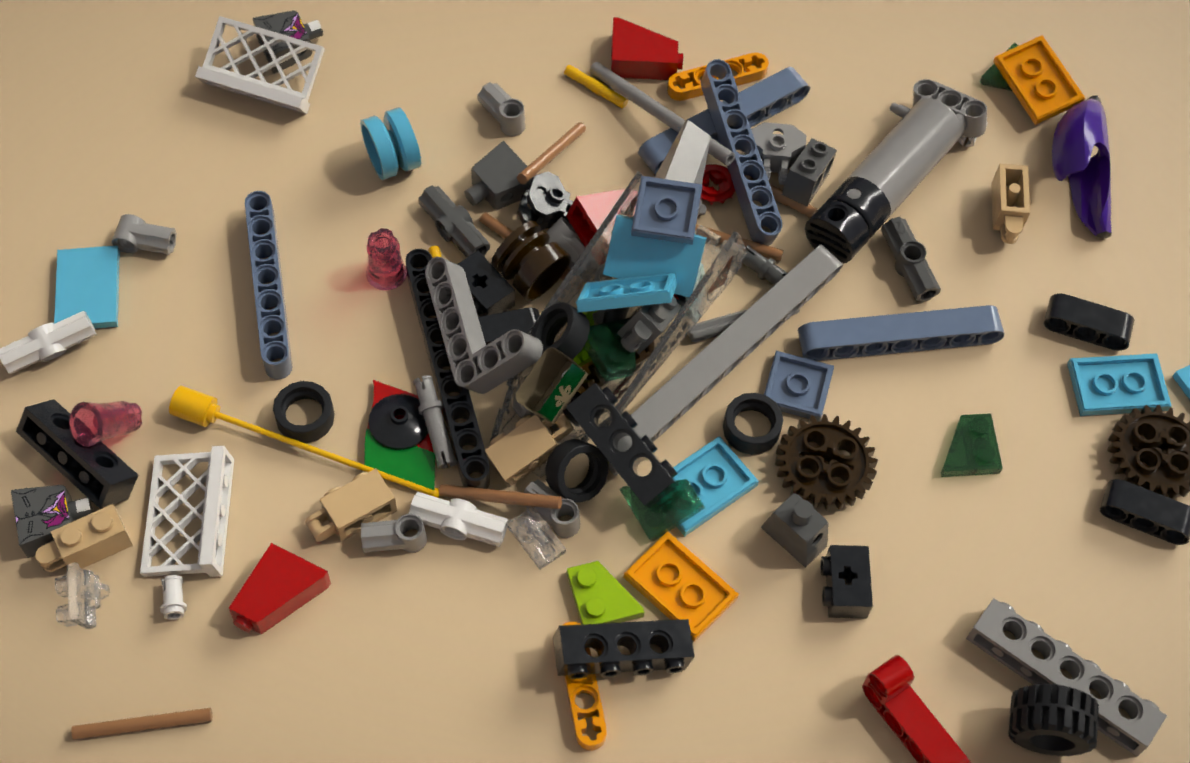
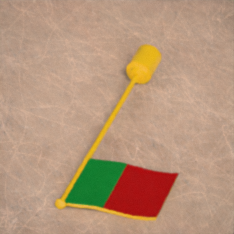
(407, 467)

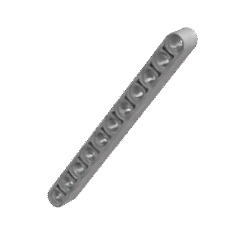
(732, 346)

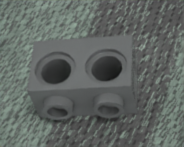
(809, 172)

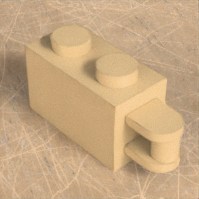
(1010, 200)
(526, 446)
(349, 506)
(85, 541)

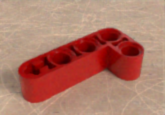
(908, 716)

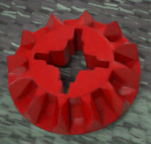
(718, 175)

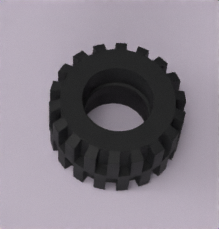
(1053, 720)

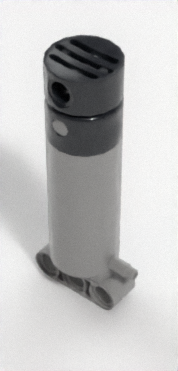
(895, 167)

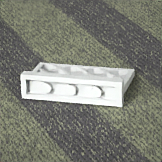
(252, 87)
(214, 517)

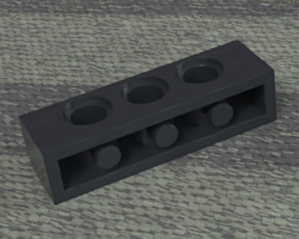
(588, 409)
(91, 469)
(670, 635)

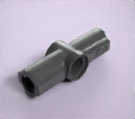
(453, 222)
(915, 271)

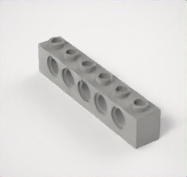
(987, 634)

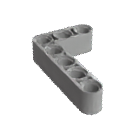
(471, 360)

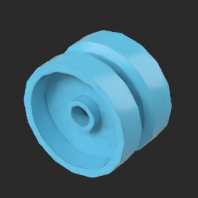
(390, 143)

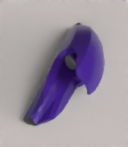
(1088, 176)

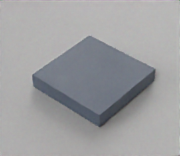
(666, 210)
(799, 385)

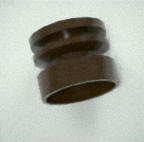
(531, 260)

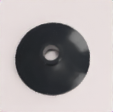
(394, 432)

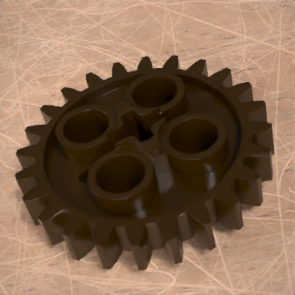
(1156, 450)
(820, 485)

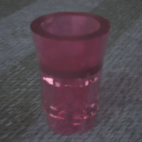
(385, 264)
(97, 422)

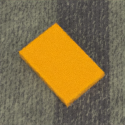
(1038, 79)
(681, 584)

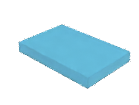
(643, 256)
(89, 283)
(627, 292)
(1118, 384)
(717, 478)

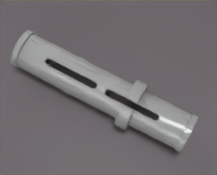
(431, 409)

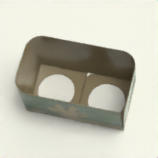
(538, 385)

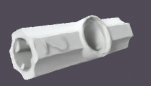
(47, 342)
(459, 519)

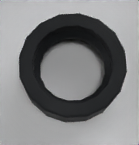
(553, 320)
(299, 391)
(758, 403)
(595, 476)

